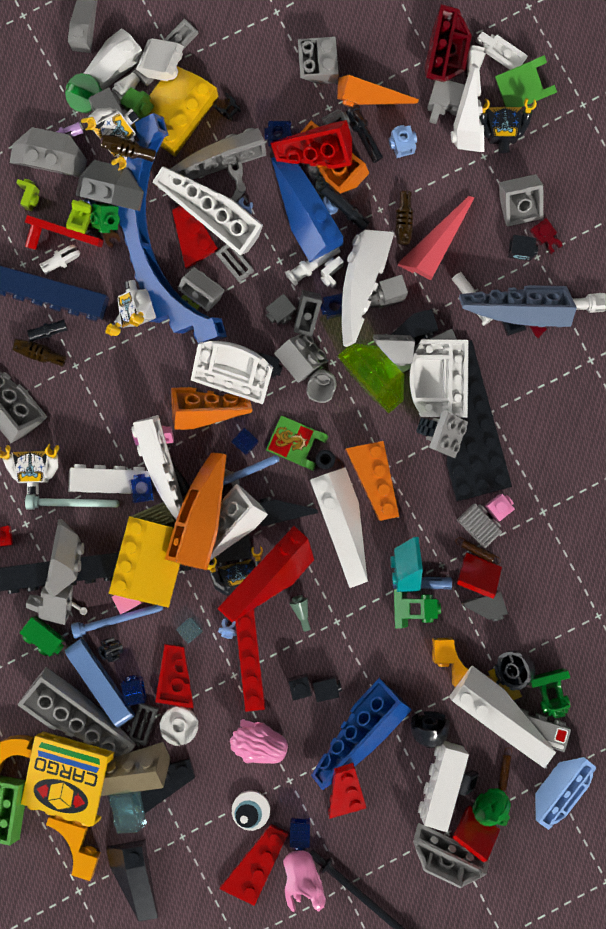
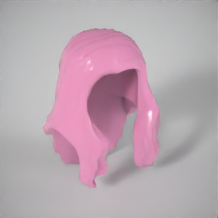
(258, 743)
(303, 880)

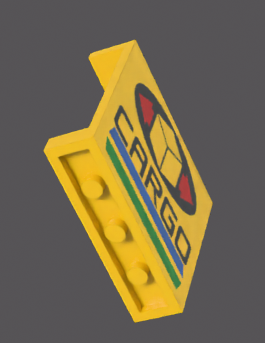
(66, 778)

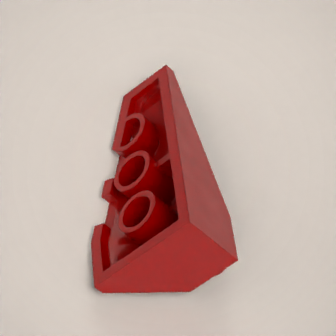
(321, 146)

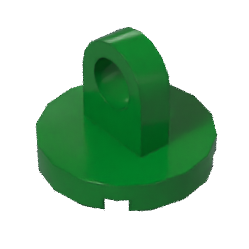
(79, 90)
(492, 808)

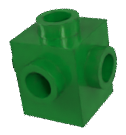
(105, 217)

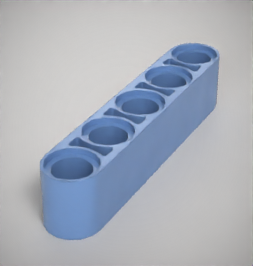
(99, 682)

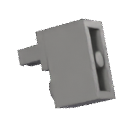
(445, 97)
(389, 292)
(52, 608)

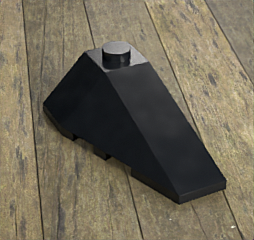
(132, 871)

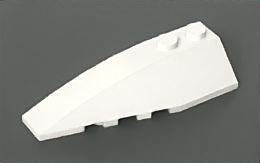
(212, 209)
(364, 264)
(158, 461)
(343, 520)
(501, 714)

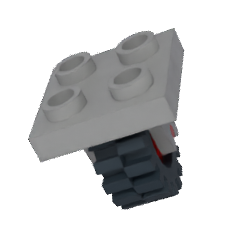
(443, 433)

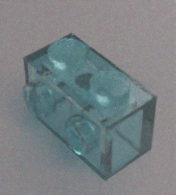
(128, 812)

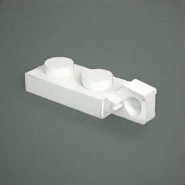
(501, 50)

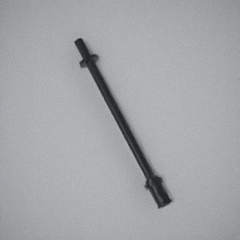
(326, 866)

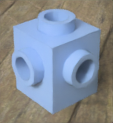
(403, 141)

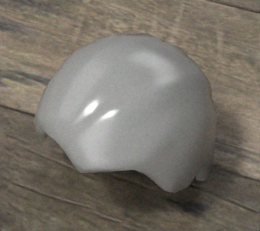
(321, 386)

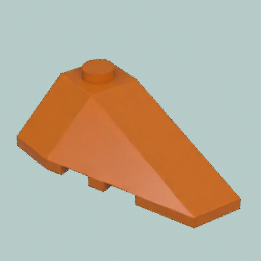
(361, 92)
(342, 178)
(199, 409)

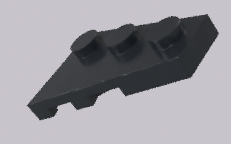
(177, 776)

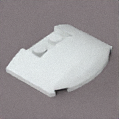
(232, 370)
(440, 377)

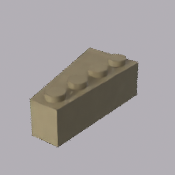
(137, 771)

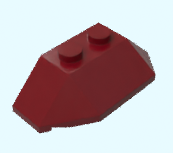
(448, 45)

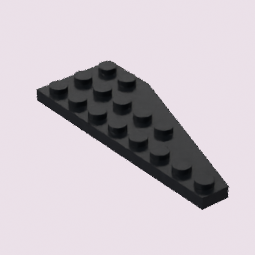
(480, 460)

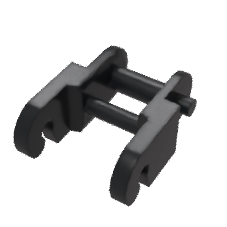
(223, 112)

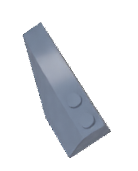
(530, 306)

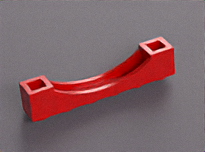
(250, 662)

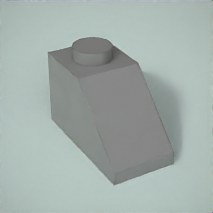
(396, 347)

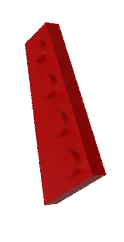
(252, 872)

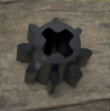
(110, 649)

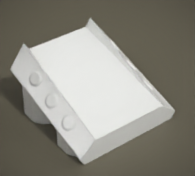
(160, 59)

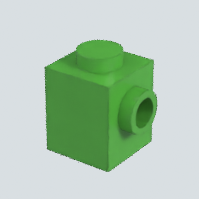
(138, 102)

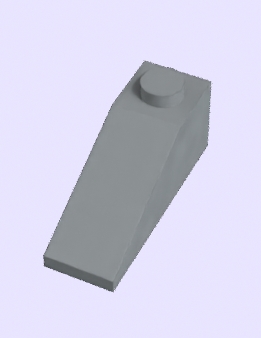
(82, 26)

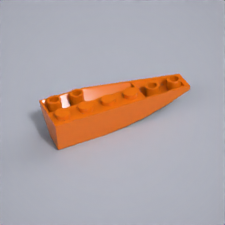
(199, 516)

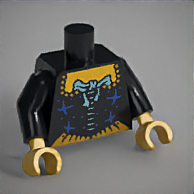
(505, 124)
(230, 576)

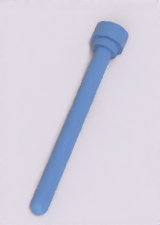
(251, 469)
(79, 629)

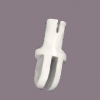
(60, 259)
(591, 303)

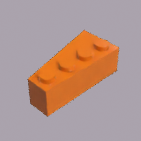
(374, 475)

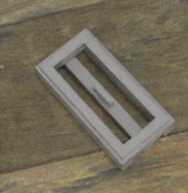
(244, 274)

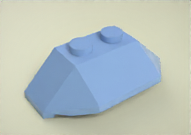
(562, 790)

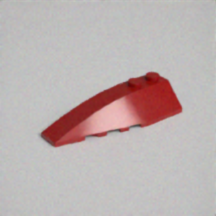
(271, 576)

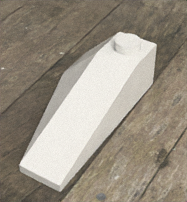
(115, 58)
(468, 131)

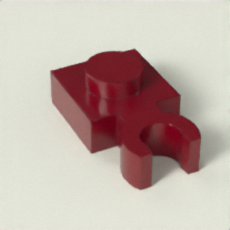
(545, 234)

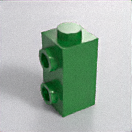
(43, 636)

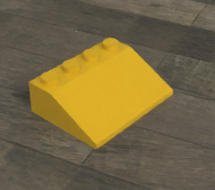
(183, 106)
(141, 564)

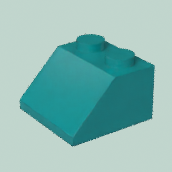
(407, 566)

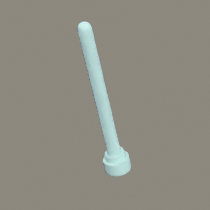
(33, 501)

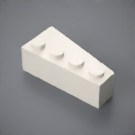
(104, 480)

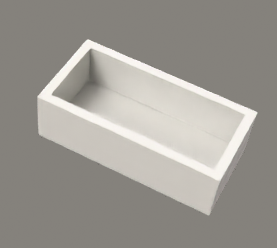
(443, 785)

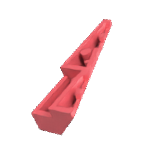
(430, 251)

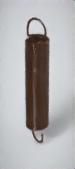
(478, 551)
(505, 768)

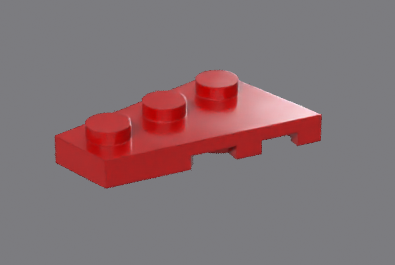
(193, 237)
(174, 679)
(346, 792)

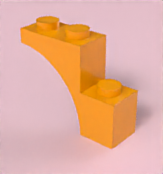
(444, 653)
(84, 858)

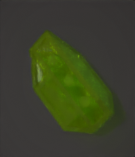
(375, 374)

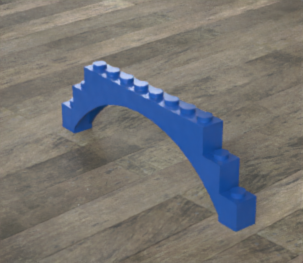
(165, 300)

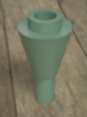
(300, 607)

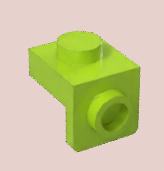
(30, 197)
(79, 216)

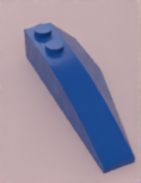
(306, 212)
(368, 725)

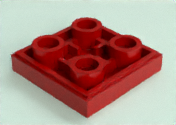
(479, 575)
(475, 836)

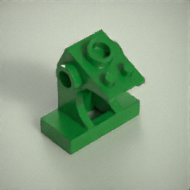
(429, 608)
(557, 706)

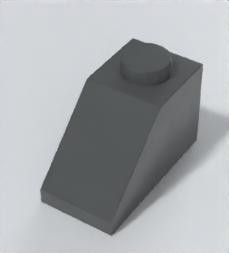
(307, 312)
(487, 607)

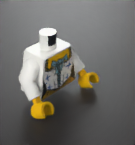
(111, 122)
(134, 309)
(31, 466)

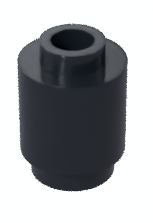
(325, 453)

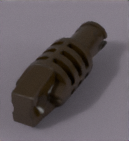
(127, 148)
(404, 219)
(38, 352)

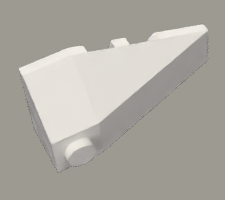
(237, 518)

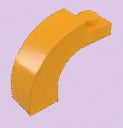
(15, 745)

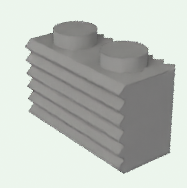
(201, 289)
(480, 525)

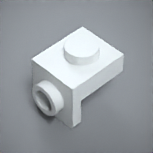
(332, 266)

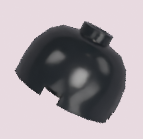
(515, 669)
(430, 729)

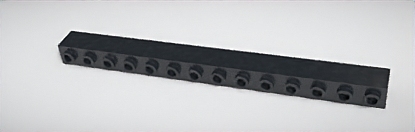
(99, 566)

